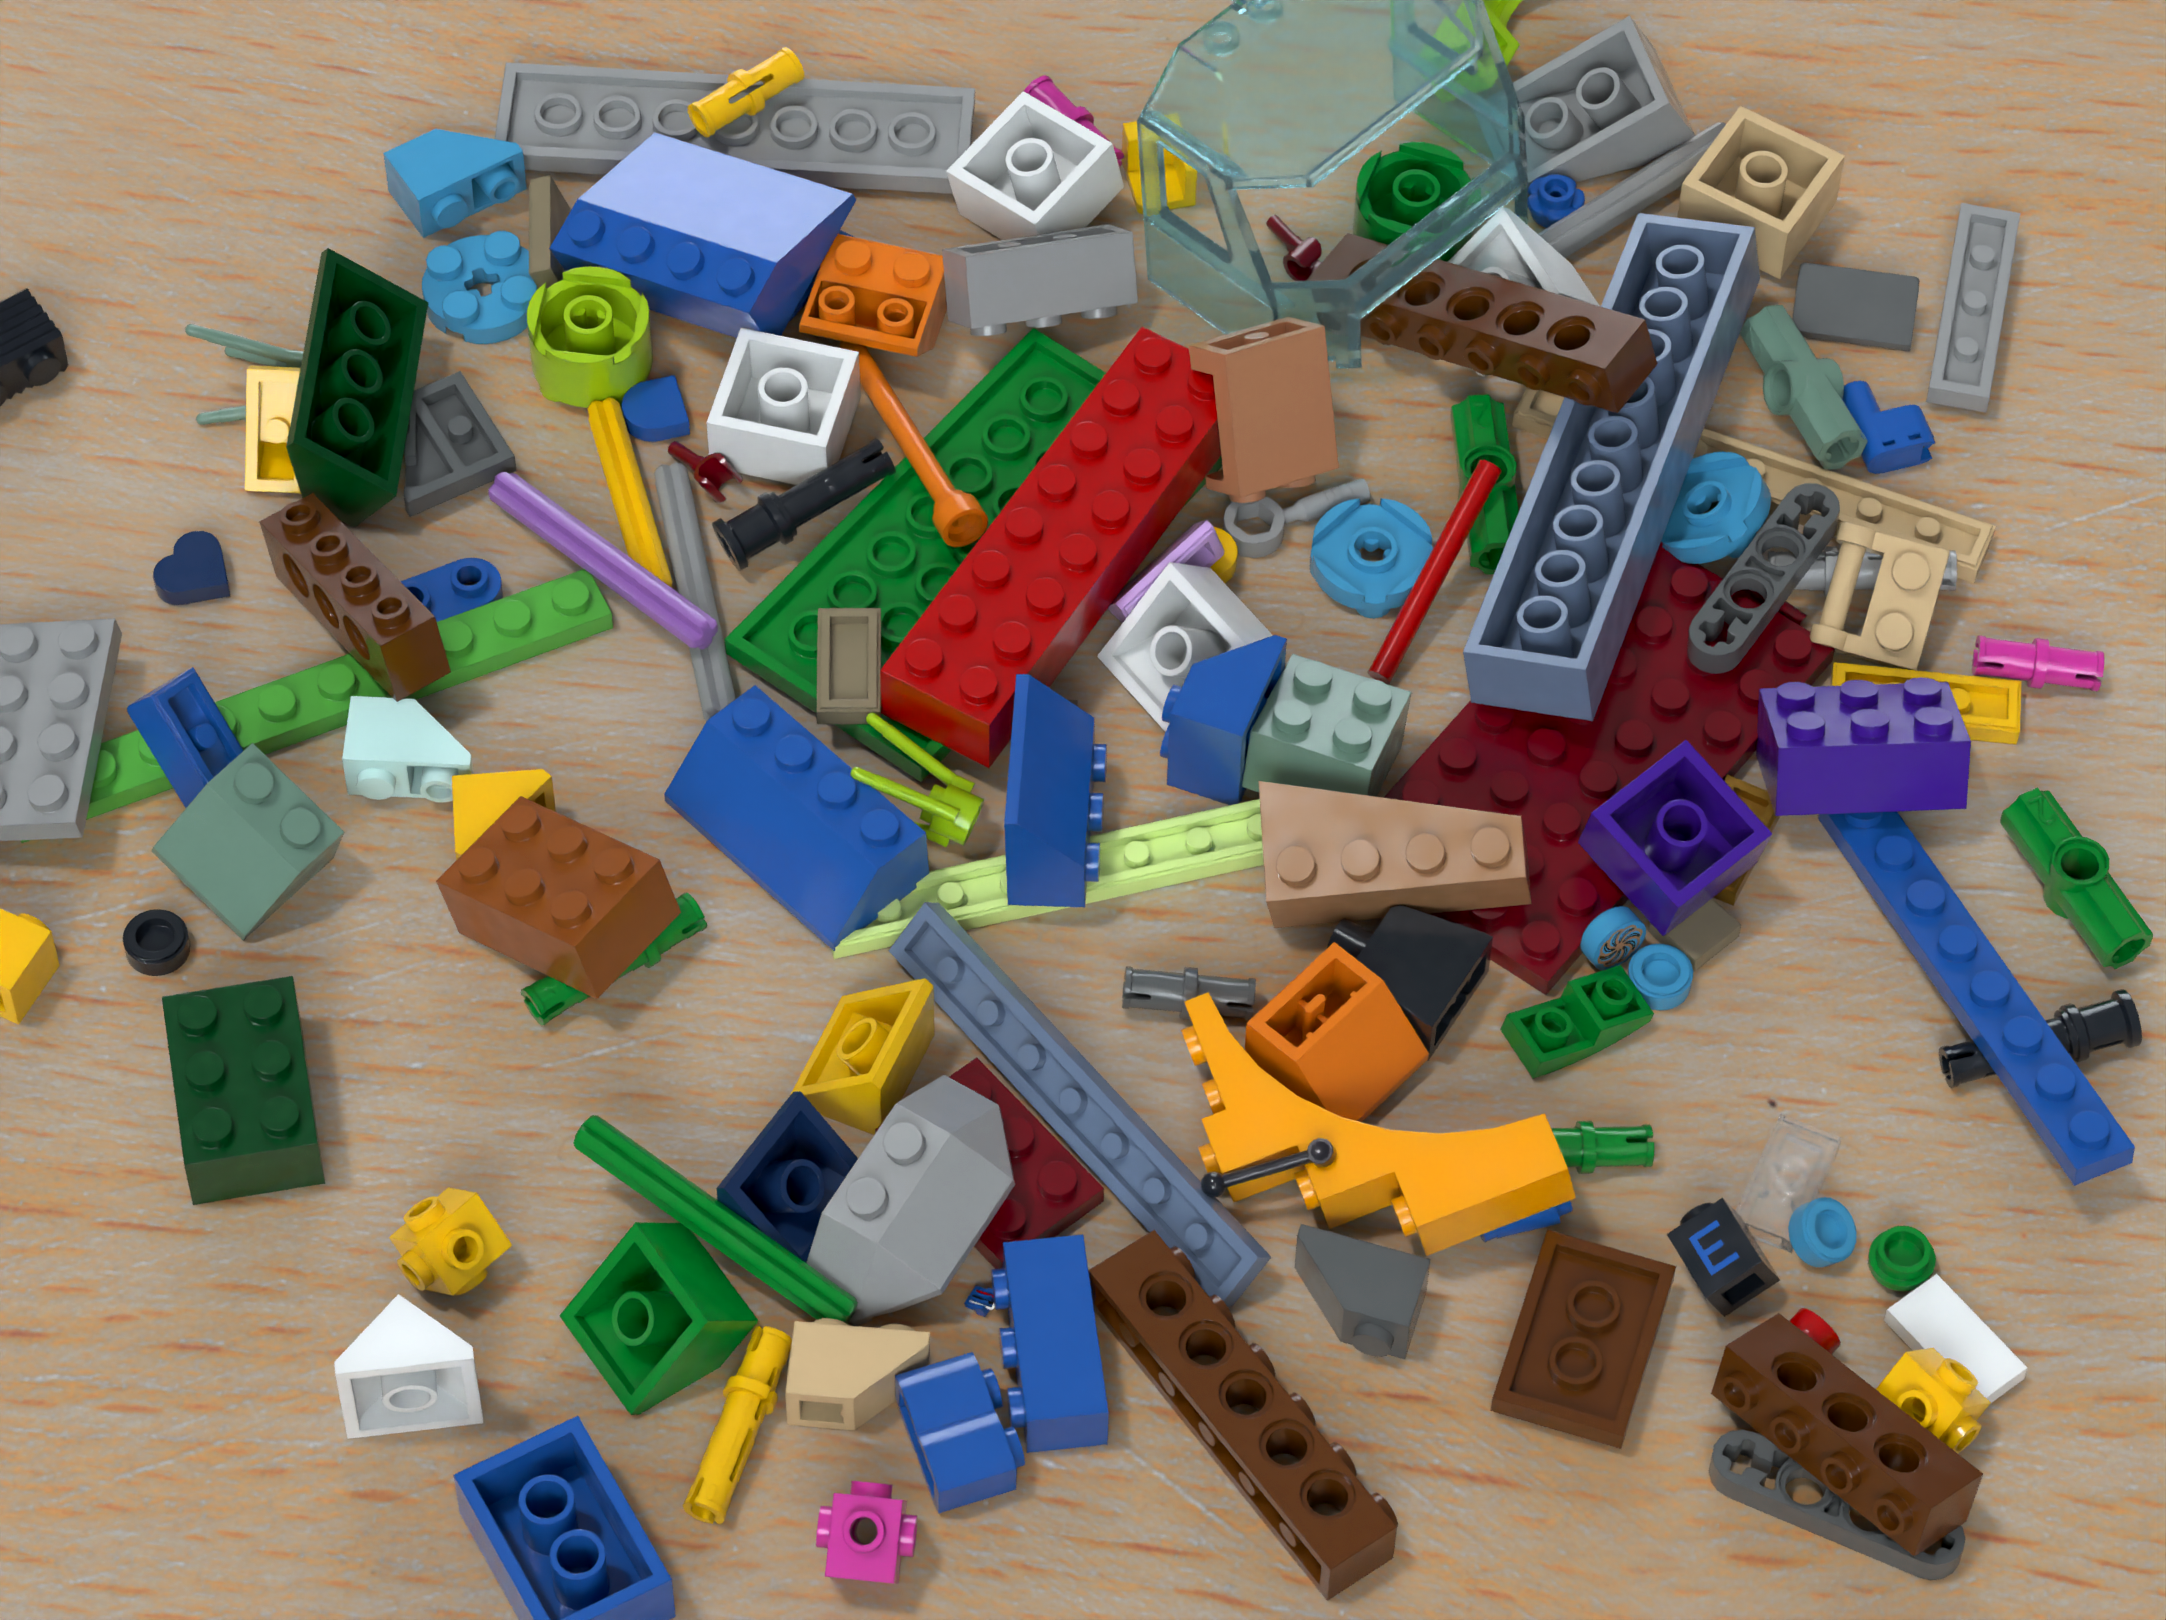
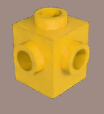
(449, 1242)
(1937, 1395)

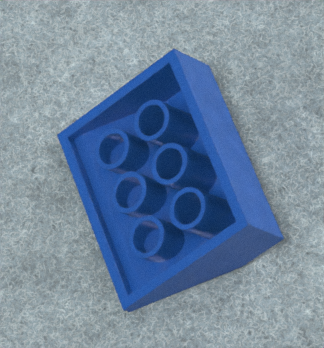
(705, 234)

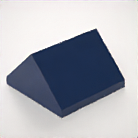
(788, 1175)

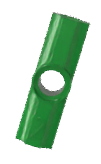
(1478, 435)
(2092, 904)

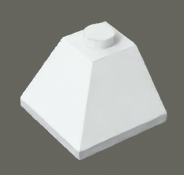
(1517, 253)

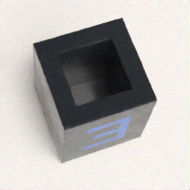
(1722, 1256)

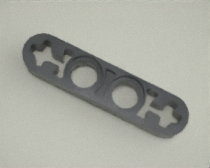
(1769, 580)
(1824, 1518)

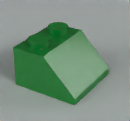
(657, 1315)

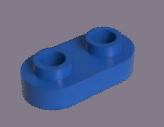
(443, 588)

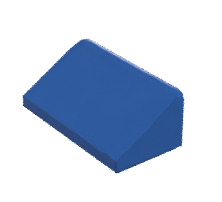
(185, 733)

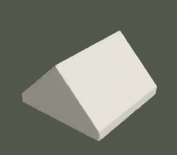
(407, 1376)

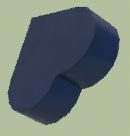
(193, 571)

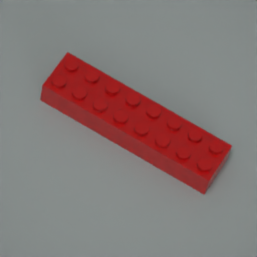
(1057, 550)

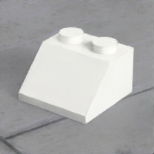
(1174, 625)

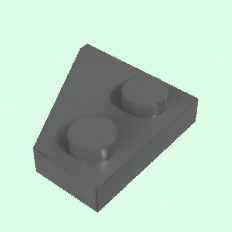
(450, 445)

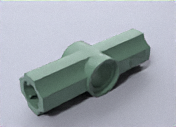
(1803, 387)

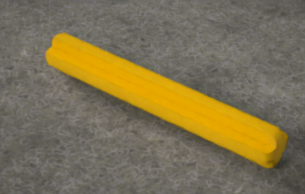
(627, 487)

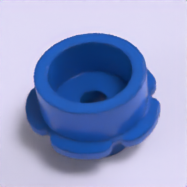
(1553, 198)

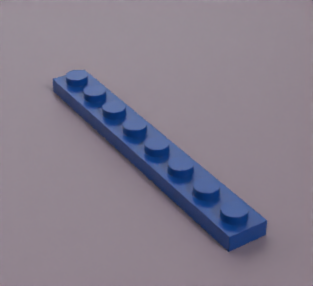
(1982, 993)

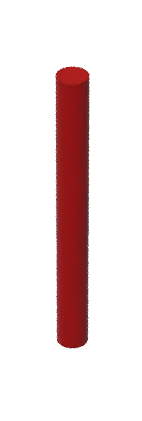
(1434, 571)

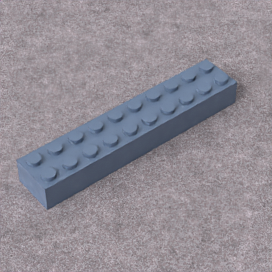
(1612, 478)

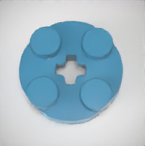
(477, 260)
(1732, 524)
(1365, 584)

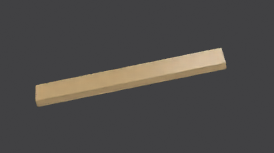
(1858, 500)

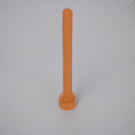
(956, 513)

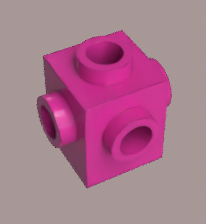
(846, 1553)

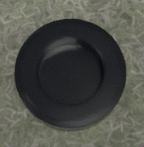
(156, 942)

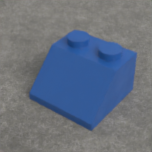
(1214, 718)

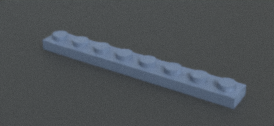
(1079, 1103)

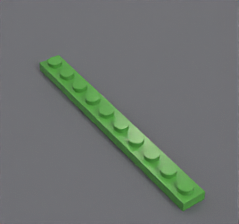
(320, 696)

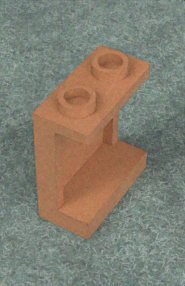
(1270, 407)

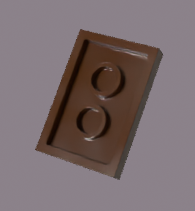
(1583, 1339)

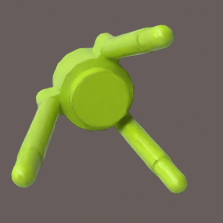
(949, 810)

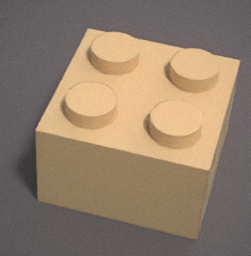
(1767, 181)

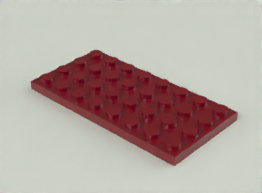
(1567, 767)

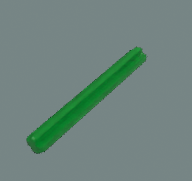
(713, 1221)

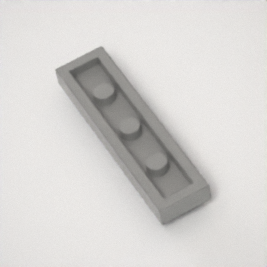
(1973, 308)

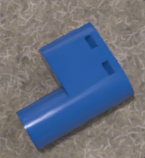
(1894, 436)

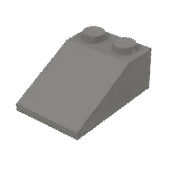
(1600, 107)

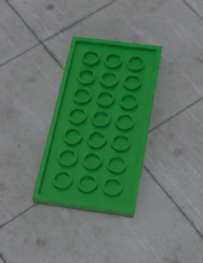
(888, 546)

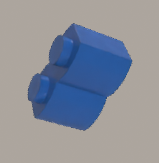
(957, 1432)

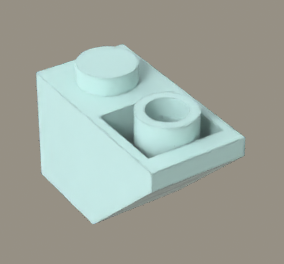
(400, 751)

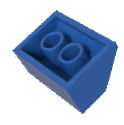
(1052, 799)

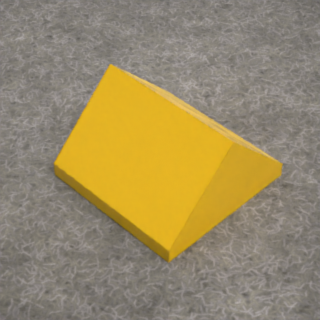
(869, 1053)

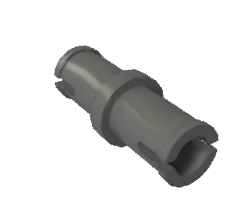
(1169, 990)

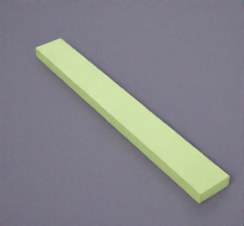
(1130, 863)

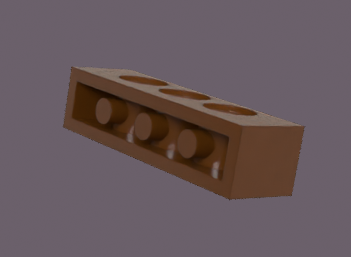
(355, 597)
(1846, 1434)

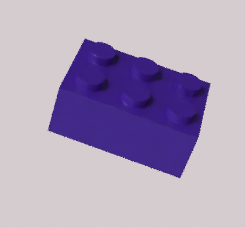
(1862, 747)

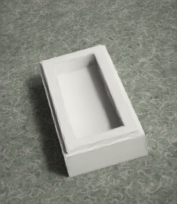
(1941, 1320)

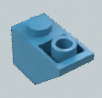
(452, 176)

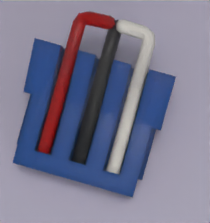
(980, 1300)

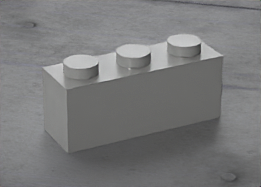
(1040, 278)

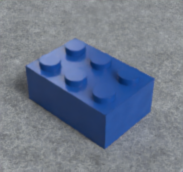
(562, 1532)

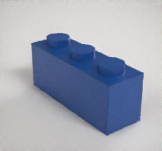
(1051, 1344)

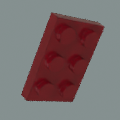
(1049, 1182)

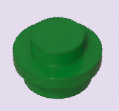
(1901, 1258)

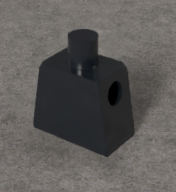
(1425, 964)

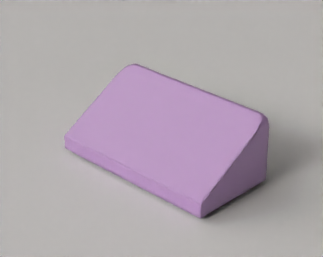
(1194, 547)

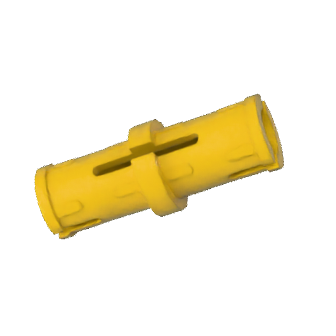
(716, 110)

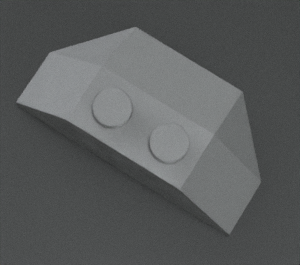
(915, 1200)

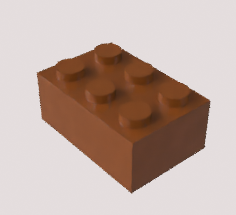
(559, 896)

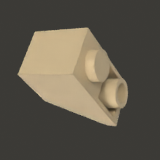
(848, 1372)

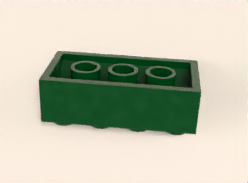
(355, 388)

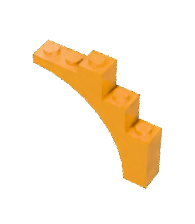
(1436, 1182)

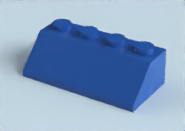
(797, 818)

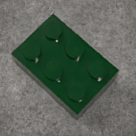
(242, 1090)

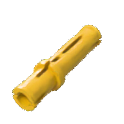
(748, 1400)

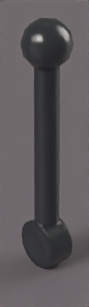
(1319, 1152)

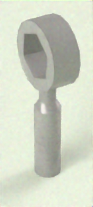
(1271, 513)

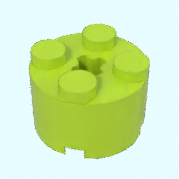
(589, 337)

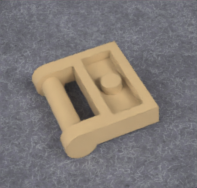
(1900, 600)

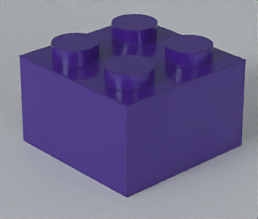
(1674, 837)

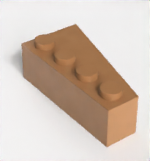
(1363, 854)

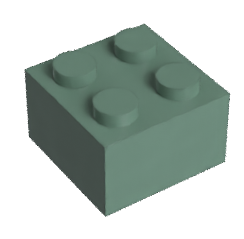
(1327, 730)

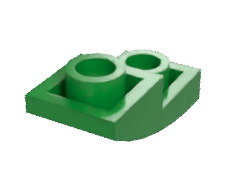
(1583, 1021)

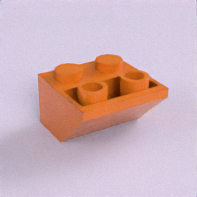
(877, 296)
(1336, 1037)

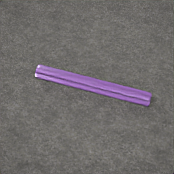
(603, 560)

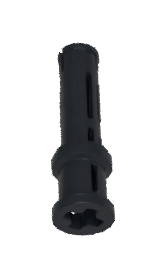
(779, 516)
(2078, 1030)

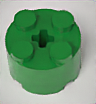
(1405, 188)

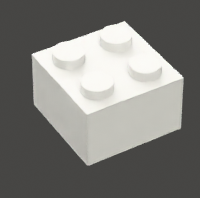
(1034, 173)
(784, 406)

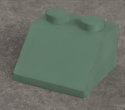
(248, 841)

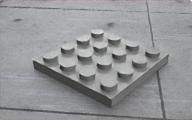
(52, 723)

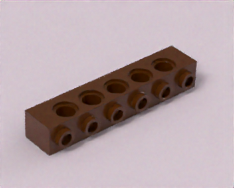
(1505, 329)
(1328, 1549)

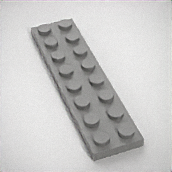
(813, 129)

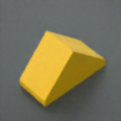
(486, 796)

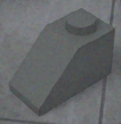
(1363, 1289)

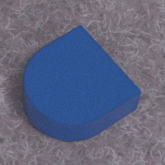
(655, 410)

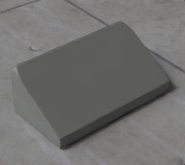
(1855, 306)

